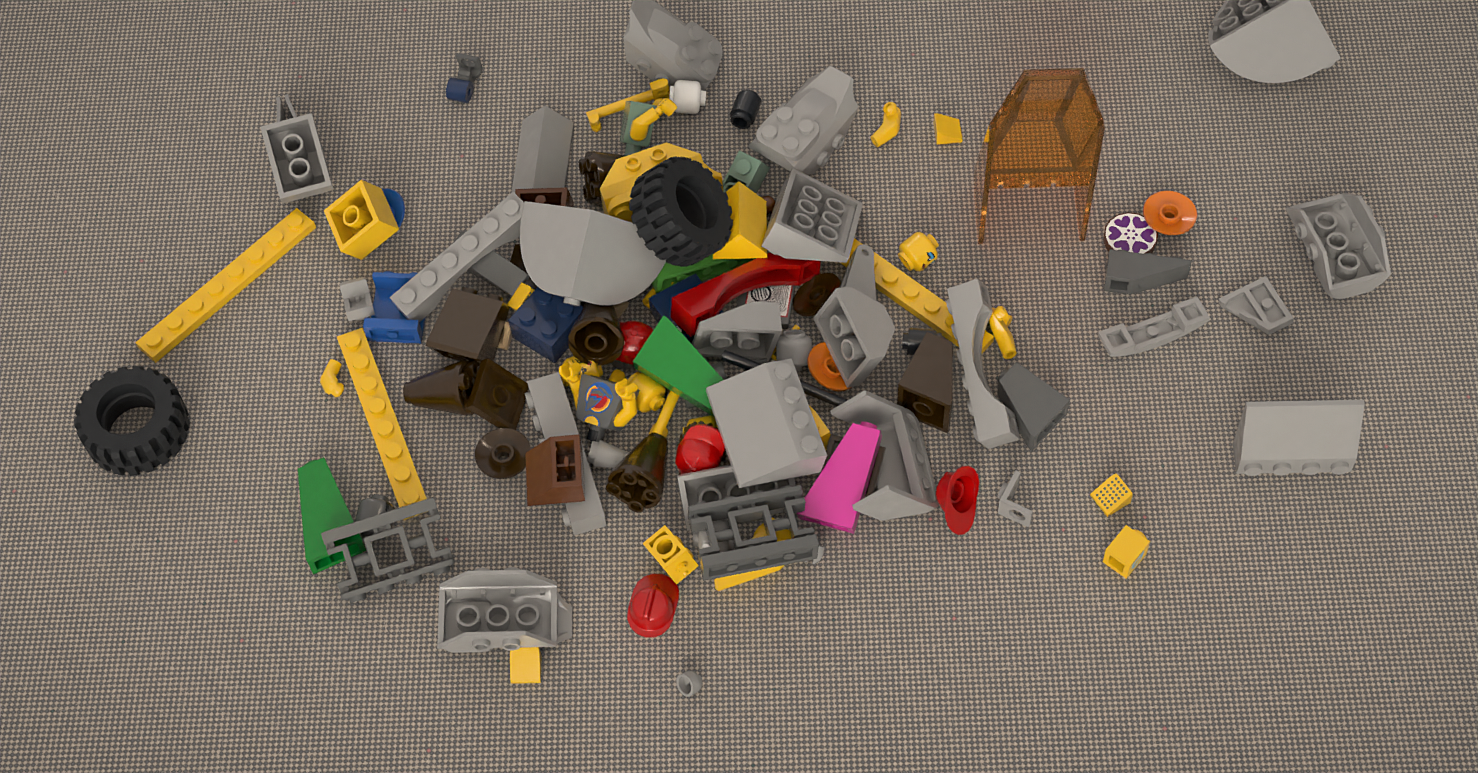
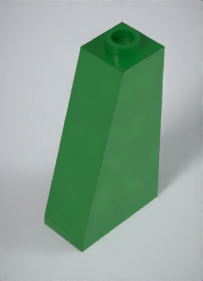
(677, 365)
(321, 511)

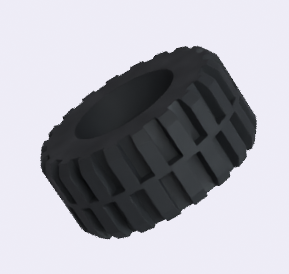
(681, 211)
(114, 396)

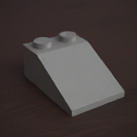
(745, 330)

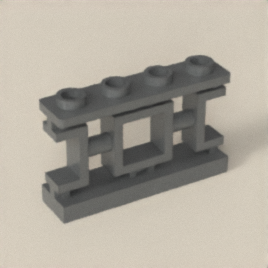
(382, 528)
(757, 552)

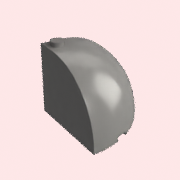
(1271, 40)
(585, 254)

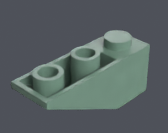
(747, 171)

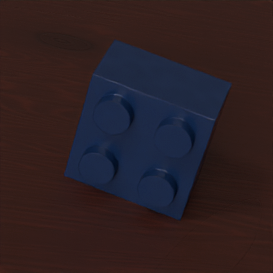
(544, 324)

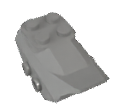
(668, 47)
(809, 124)
(1343, 243)
(501, 611)

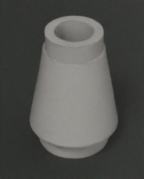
(605, 455)

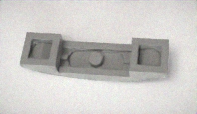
(1154, 331)

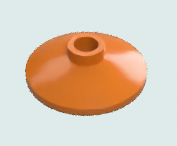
(1175, 206)
(824, 368)

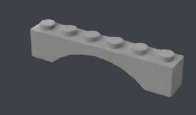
(427, 287)
(971, 312)

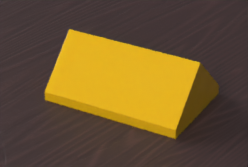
(748, 227)

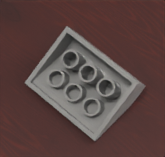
(812, 221)
(767, 424)
(1298, 437)

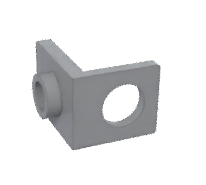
(1005, 505)

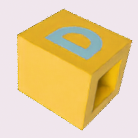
(1126, 551)

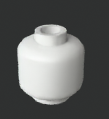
(687, 96)

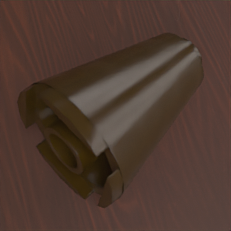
(596, 335)

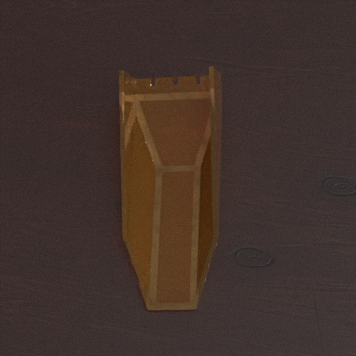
(1040, 137)

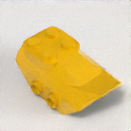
(625, 170)

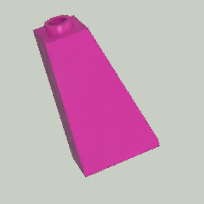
(844, 480)

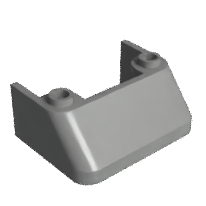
(905, 475)

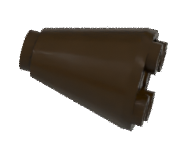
(595, 169)
(444, 388)
(641, 474)

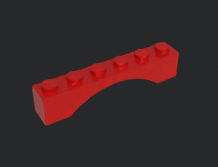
(710, 297)

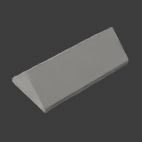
(543, 150)
(717, 484)

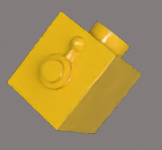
(671, 554)

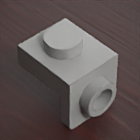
(357, 299)

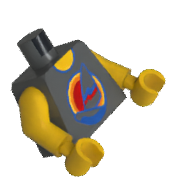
(600, 400)

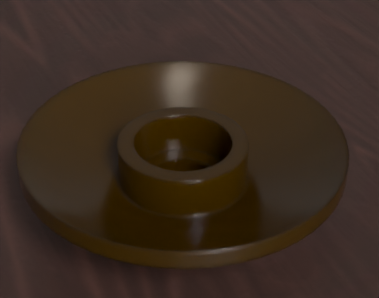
(815, 293)
(498, 444)

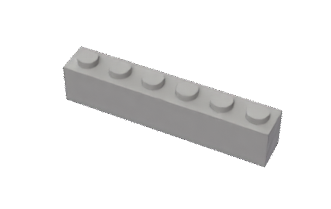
(556, 419)

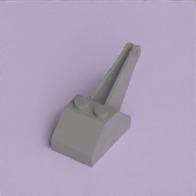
(296, 155)
(855, 323)

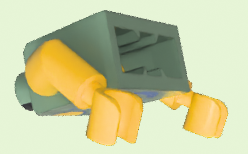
(639, 122)

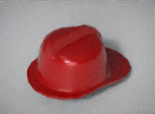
(958, 498)
(653, 605)

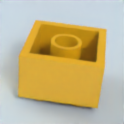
(361, 219)

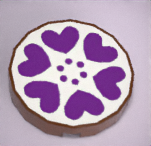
(1130, 233)

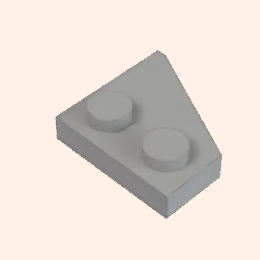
(1258, 306)

